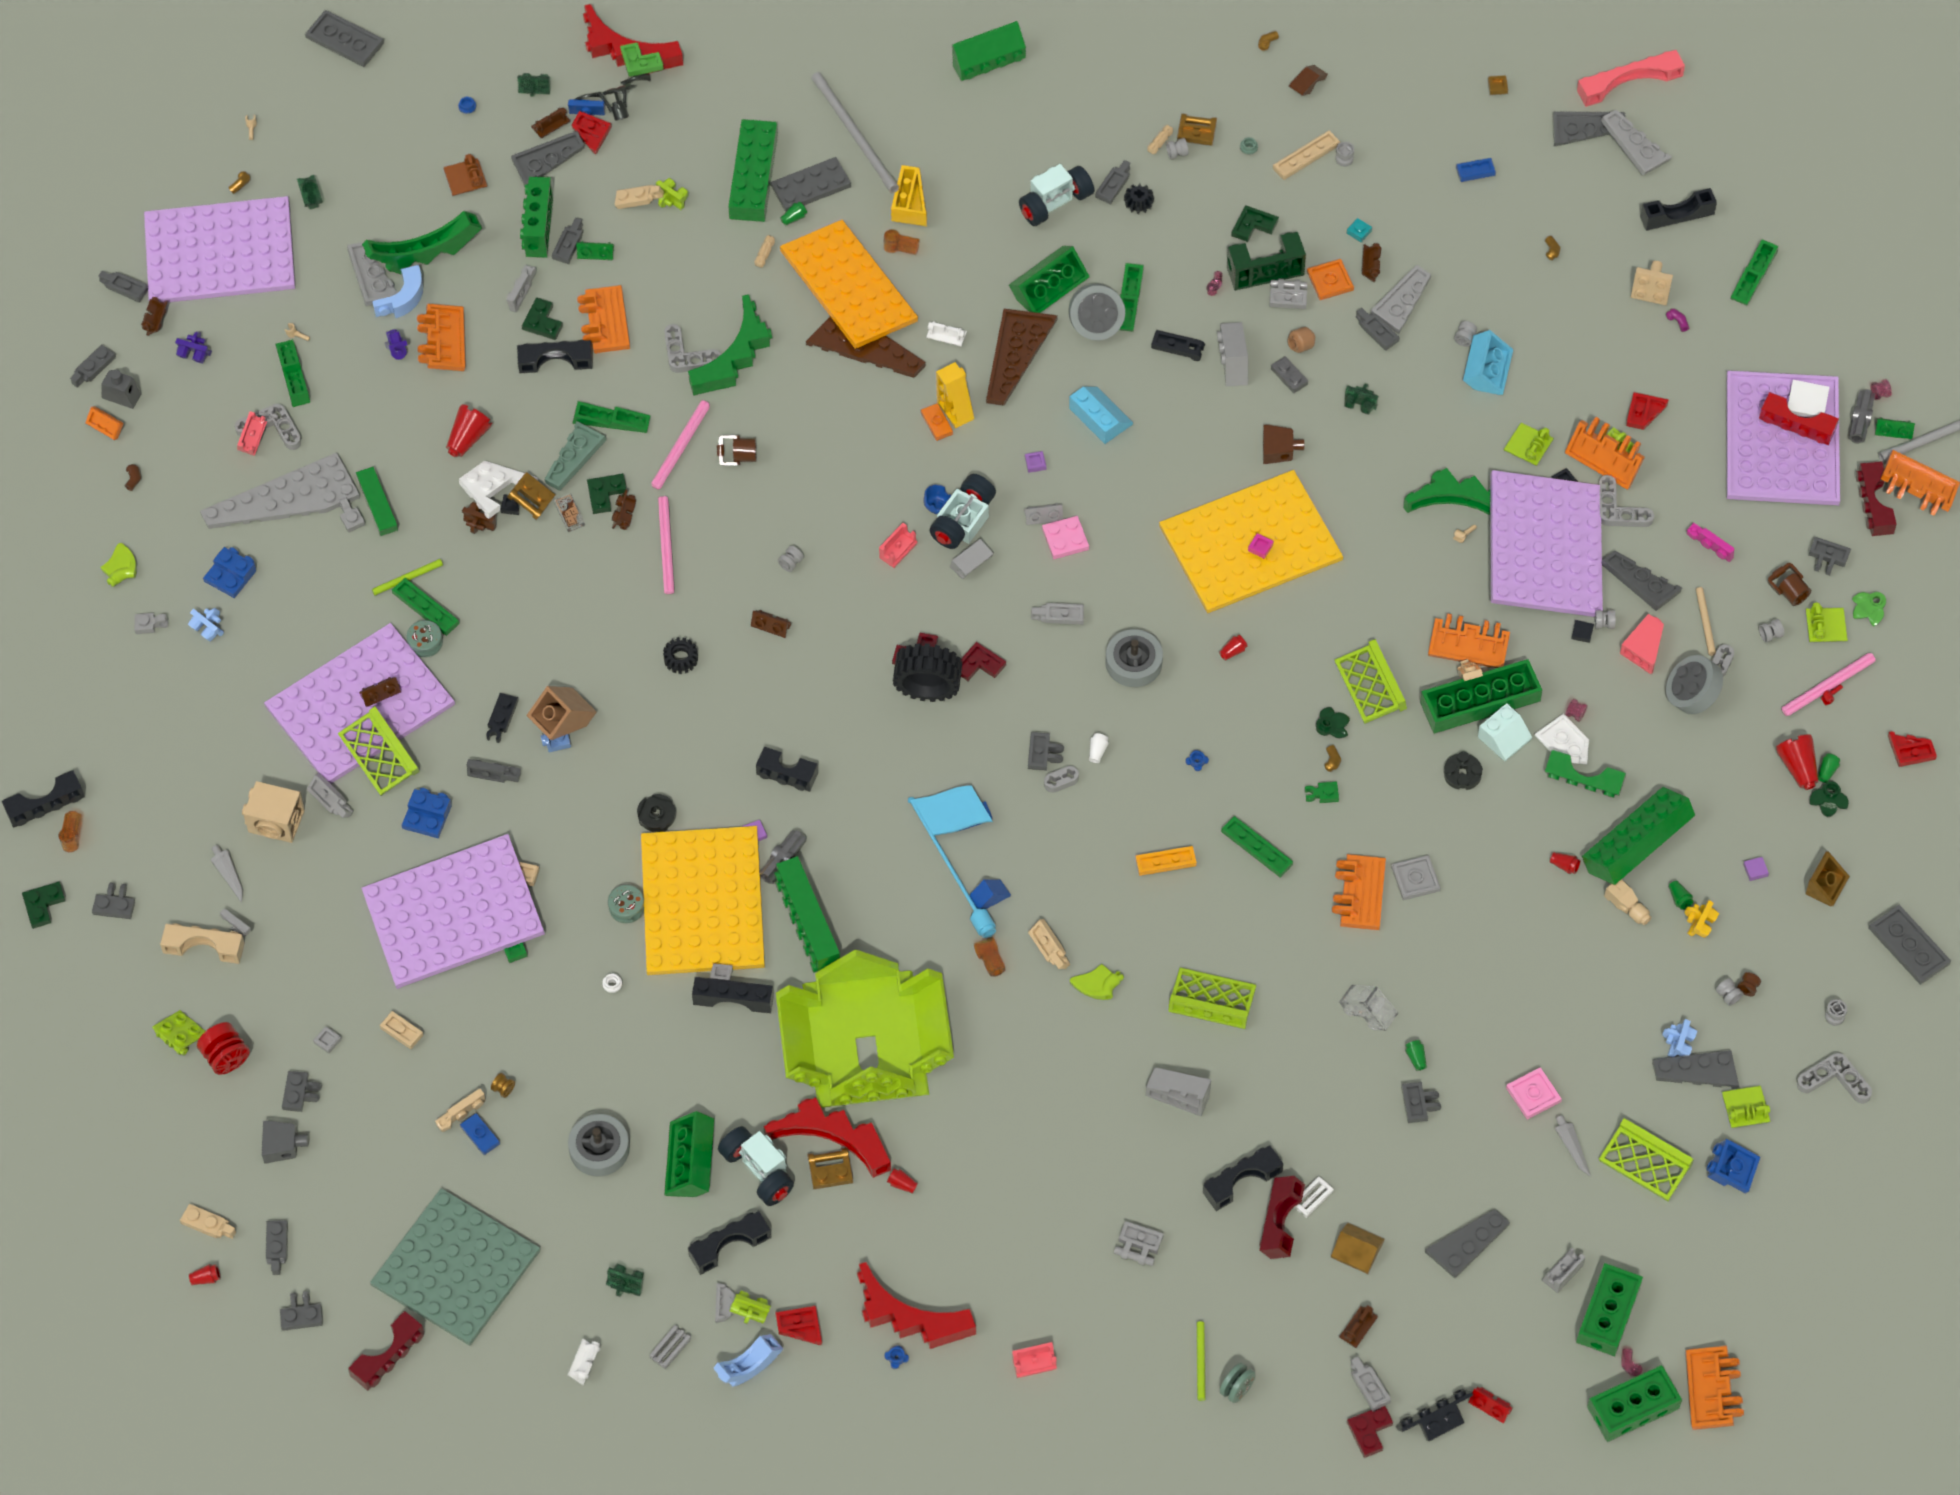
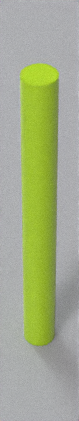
(411, 575)
(1200, 1326)

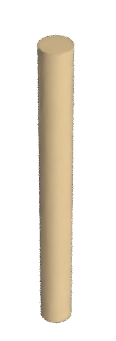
(1705, 621)

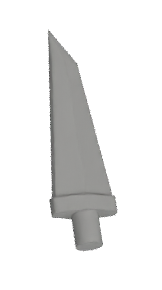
(225, 866)
(1568, 1136)

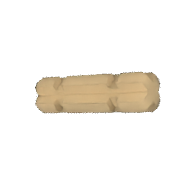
(1160, 139)
(764, 251)

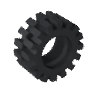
(680, 665)

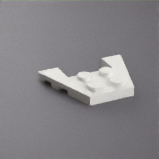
(485, 482)

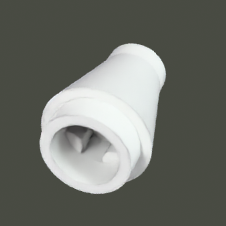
(1098, 745)

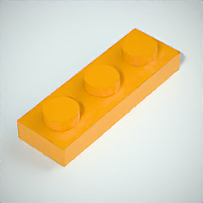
(1165, 860)

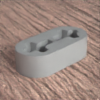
(1724, 662)
(1061, 779)

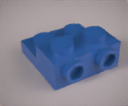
(230, 572)
(427, 812)
(1733, 1165)

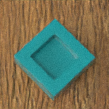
(1359, 230)

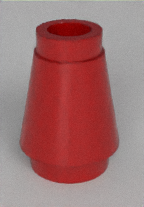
(1234, 647)
(1566, 862)
(900, 1180)
(205, 1275)

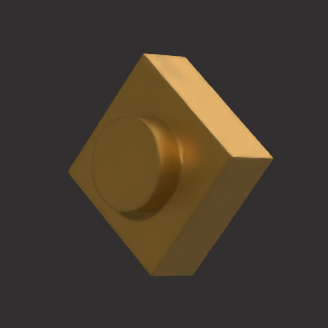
(1498, 85)

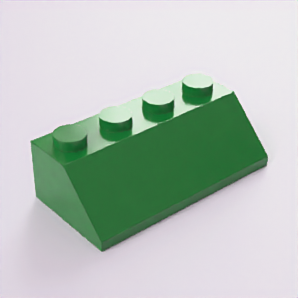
(988, 51)
(1049, 280)
(689, 1155)

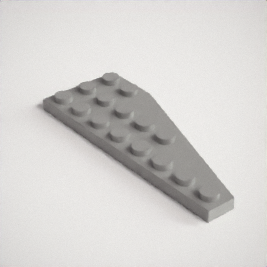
(302, 491)

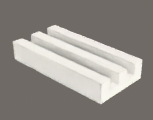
(1301, 1208)

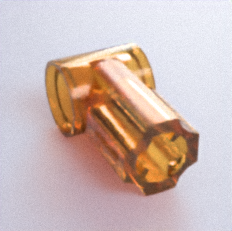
(895, 242)
(70, 830)
(988, 952)

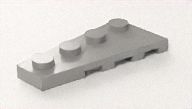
(1634, 143)
(370, 276)
(1401, 300)

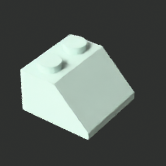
(1504, 732)

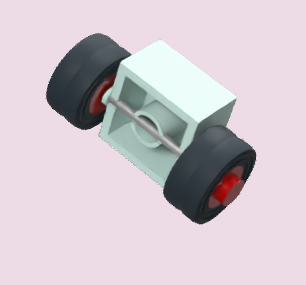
(1053, 190)
(963, 512)
(762, 1160)

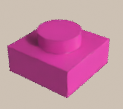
(1260, 546)

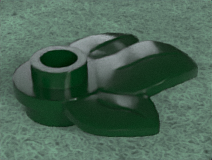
(1332, 723)
(1829, 801)

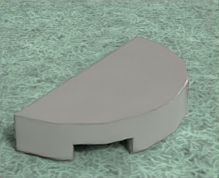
(237, 925)
(724, 1300)

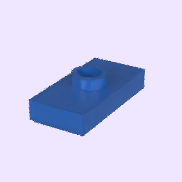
(589, 107)
(1475, 169)
(479, 1134)

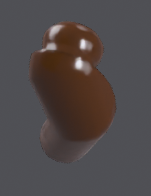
(135, 476)

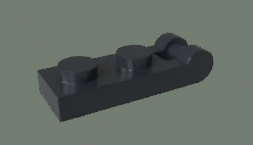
(1178, 345)

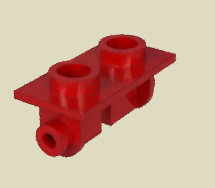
(1484, 1401)

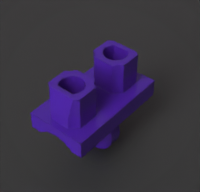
(396, 344)
(200, 351)

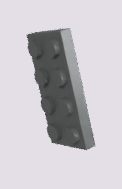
(344, 38)
(811, 183)
(1909, 944)

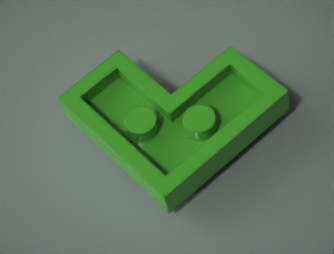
(638, 64)

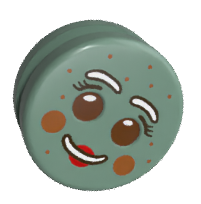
(425, 638)
(626, 904)
(1237, 1383)

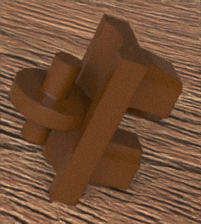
(478, 520)

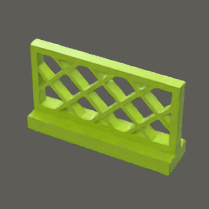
(1385, 674)
(394, 746)
(1208, 1009)
(1653, 1144)

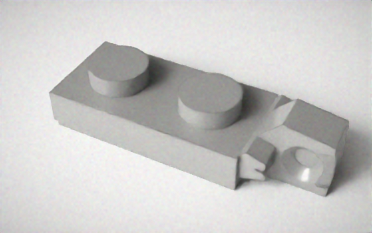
(521, 288)
(1059, 613)
(329, 796)
(1369, 1385)

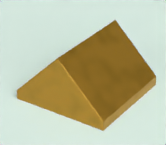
(1827, 880)
(1357, 1248)

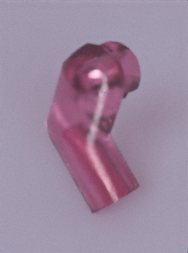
(1215, 283)
(1628, 1365)

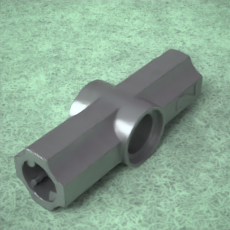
(1862, 416)
(782, 852)

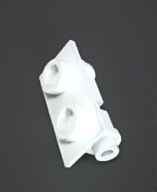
(946, 333)
(583, 1361)

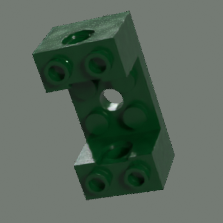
(1250, 273)

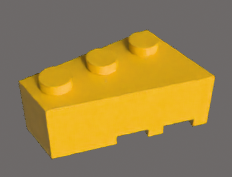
(908, 201)
(954, 395)

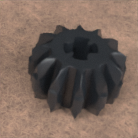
(1139, 198)

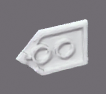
(1565, 738)

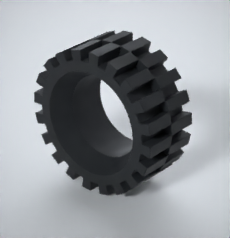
(927, 672)

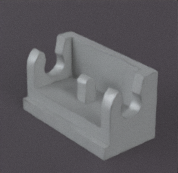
(971, 558)
(1564, 1270)

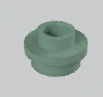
(1249, 141)

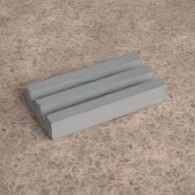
(680, 1333)

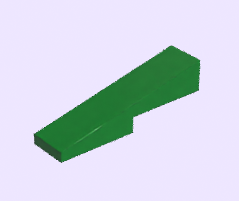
(1754, 272)
(1130, 294)
(292, 373)
(614, 419)
(377, 501)

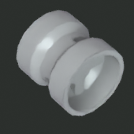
(1177, 148)
(1344, 154)
(1465, 334)
(790, 558)
(1605, 619)
(1771, 630)
(1729, 992)
(1836, 1012)

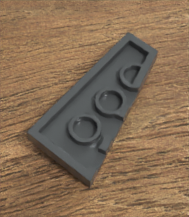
(1578, 126)
(546, 156)
(1641, 581)
(1705, 1068)
(1466, 1244)

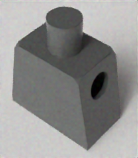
(120, 389)
(280, 1141)

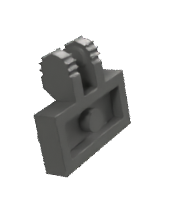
(1829, 552)
(1040, 749)
(114, 906)
(295, 1091)
(1415, 1103)
(301, 1316)

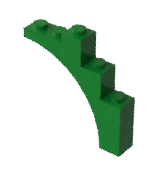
(424, 248)
(740, 354)
(1447, 490)

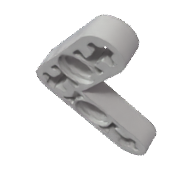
(674, 356)
(272, 419)
(1616, 512)
(1835, 1071)

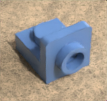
(556, 744)

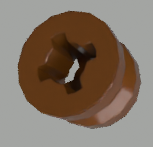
(1749, 984)

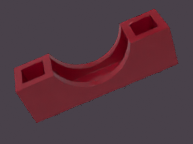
(1880, 518)
(1285, 1195)
(370, 1369)

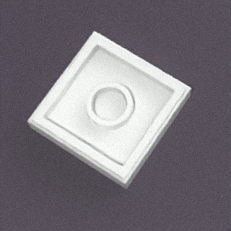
(1807, 399)

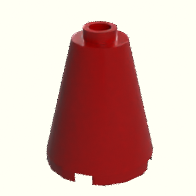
(466, 430)
(1800, 760)

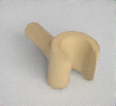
(251, 124)
(293, 332)
(1460, 536)

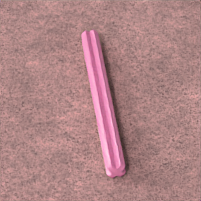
(680, 444)
(666, 545)
(1828, 684)

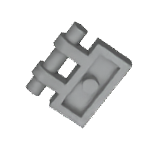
(1288, 298)
(1141, 1238)

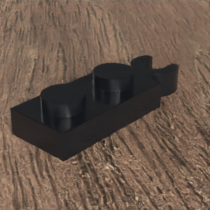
(501, 716)

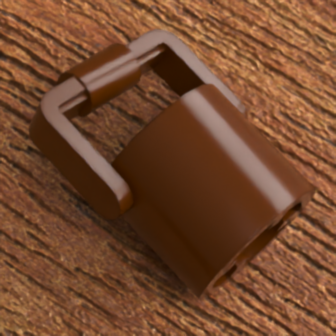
(743, 450)
(1792, 587)

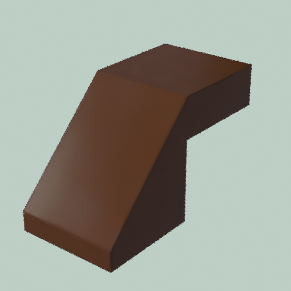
(1307, 79)

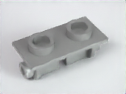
(1044, 514)

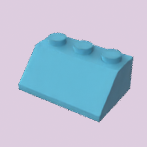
(1488, 363)
(1098, 413)

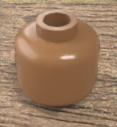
(1301, 339)

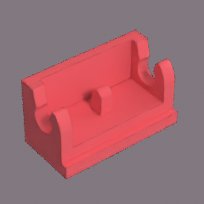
(252, 434)
(897, 545)
(1034, 1360)

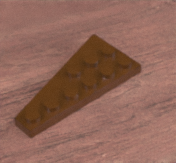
(1017, 344)
(881, 352)

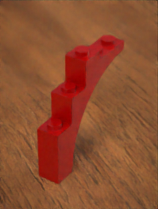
(604, 41)
(837, 1128)
(935, 1327)

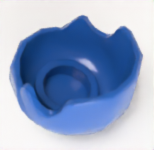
(935, 498)

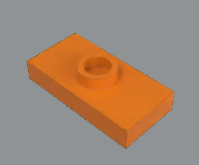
(936, 422)
(104, 423)

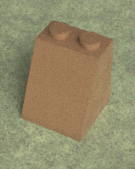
(560, 712)

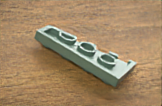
(578, 450)

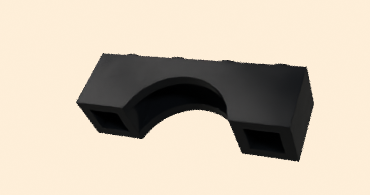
(1698, 205)
(533, 356)
(22, 809)
(713, 991)
(1263, 1164)
(750, 1229)

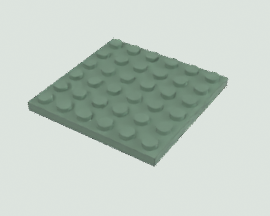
(455, 1266)

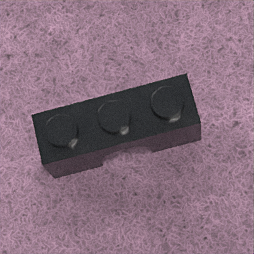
(800, 776)

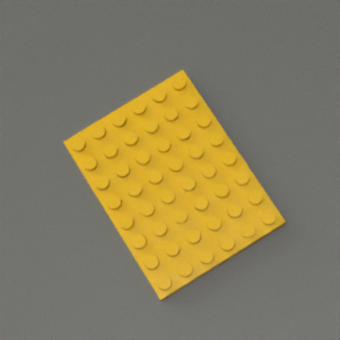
(1216, 538)
(702, 900)

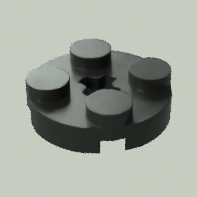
(1463, 761)
(654, 803)

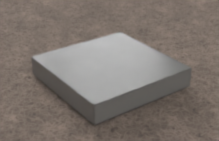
(1415, 877)

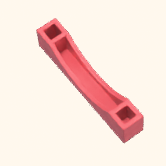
(1661, 67)

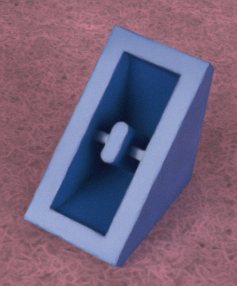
(989, 893)

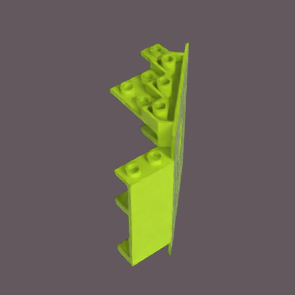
(860, 1000)

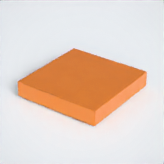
(1330, 279)

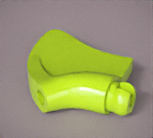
(120, 565)
(1097, 983)

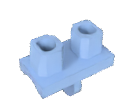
(211, 616)
(1676, 1037)

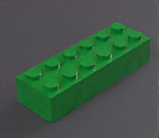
(753, 170)
(1480, 697)
(1638, 835)
(806, 914)

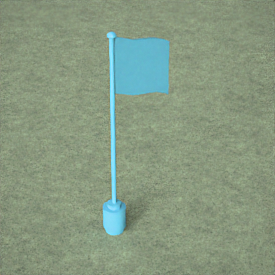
(950, 813)

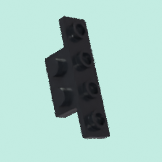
(1439, 1418)

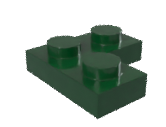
(1253, 219)
(538, 321)
(602, 488)
(39, 899)

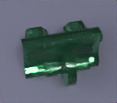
(533, 84)
(309, 192)
(1362, 397)
(624, 1282)

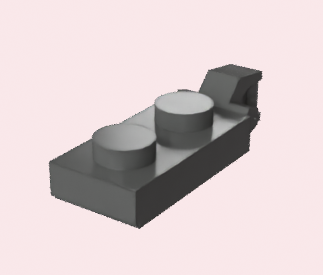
(1113, 183)
(567, 242)
(123, 285)
(1377, 329)
(92, 365)
(492, 772)
(276, 1244)

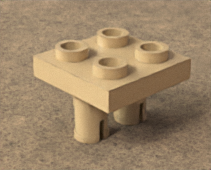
(1652, 284)

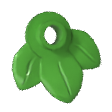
(1867, 608)

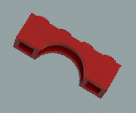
(1819, 428)

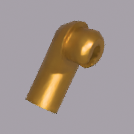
(1265, 40)
(243, 179)
(1554, 248)
(1334, 760)

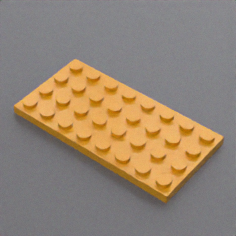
(848, 284)

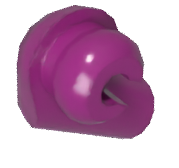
(1680, 317)

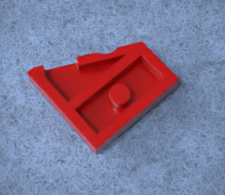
(591, 130)
(1644, 410)
(1911, 750)
(800, 1324)

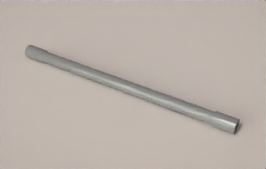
(887, 179)
(1920, 441)

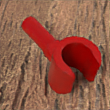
(1827, 697)

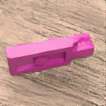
(1711, 541)

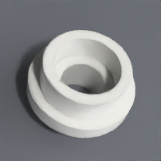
(609, 979)

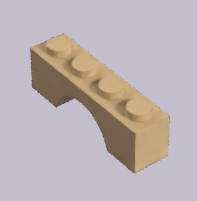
(179, 939)

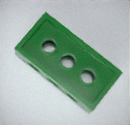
(538, 211)
(1604, 1298)
(1634, 1391)

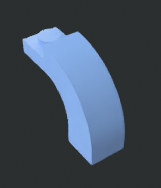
(406, 298)
(751, 1362)

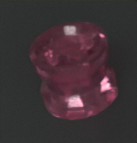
(1881, 389)
(1576, 710)

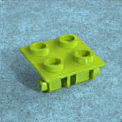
(1529, 443)
(1826, 624)
(178, 1031)
(1746, 1106)

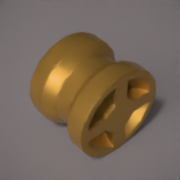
(502, 1085)

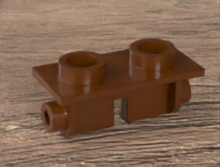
(551, 123)
(1371, 261)
(152, 322)
(620, 517)
(766, 622)
(382, 691)
(1359, 1326)

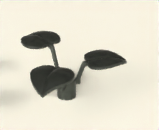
(618, 108)

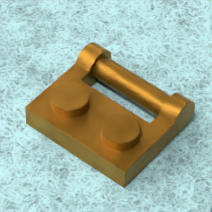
(1197, 133)
(534, 492)
(831, 1174)

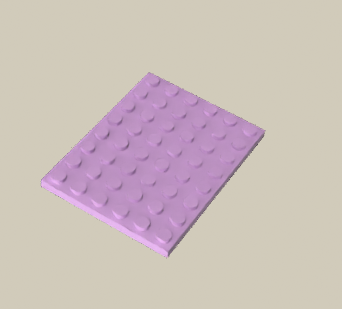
(219, 250)
(1772, 461)
(1545, 543)
(330, 701)
(452, 911)

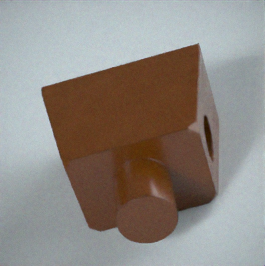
(1279, 444)

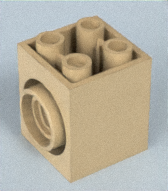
(273, 811)

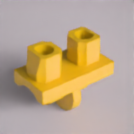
(1698, 917)

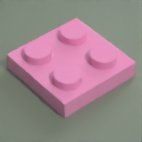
(1065, 537)
(1533, 1093)

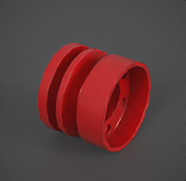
(223, 1048)

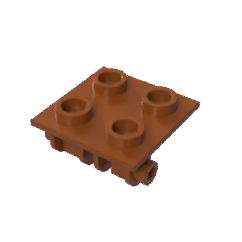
(465, 175)

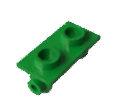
(595, 251)
(1895, 429)

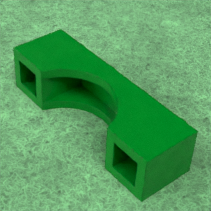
(1561, 766)

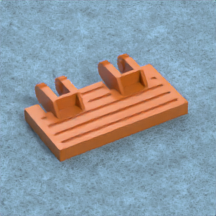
(607, 322)
(444, 337)
(1601, 453)
(1920, 480)
(1468, 644)
(1363, 893)
(1709, 1386)

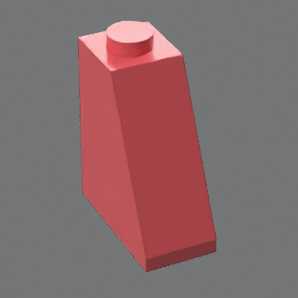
(1643, 643)

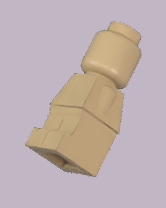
(1625, 900)

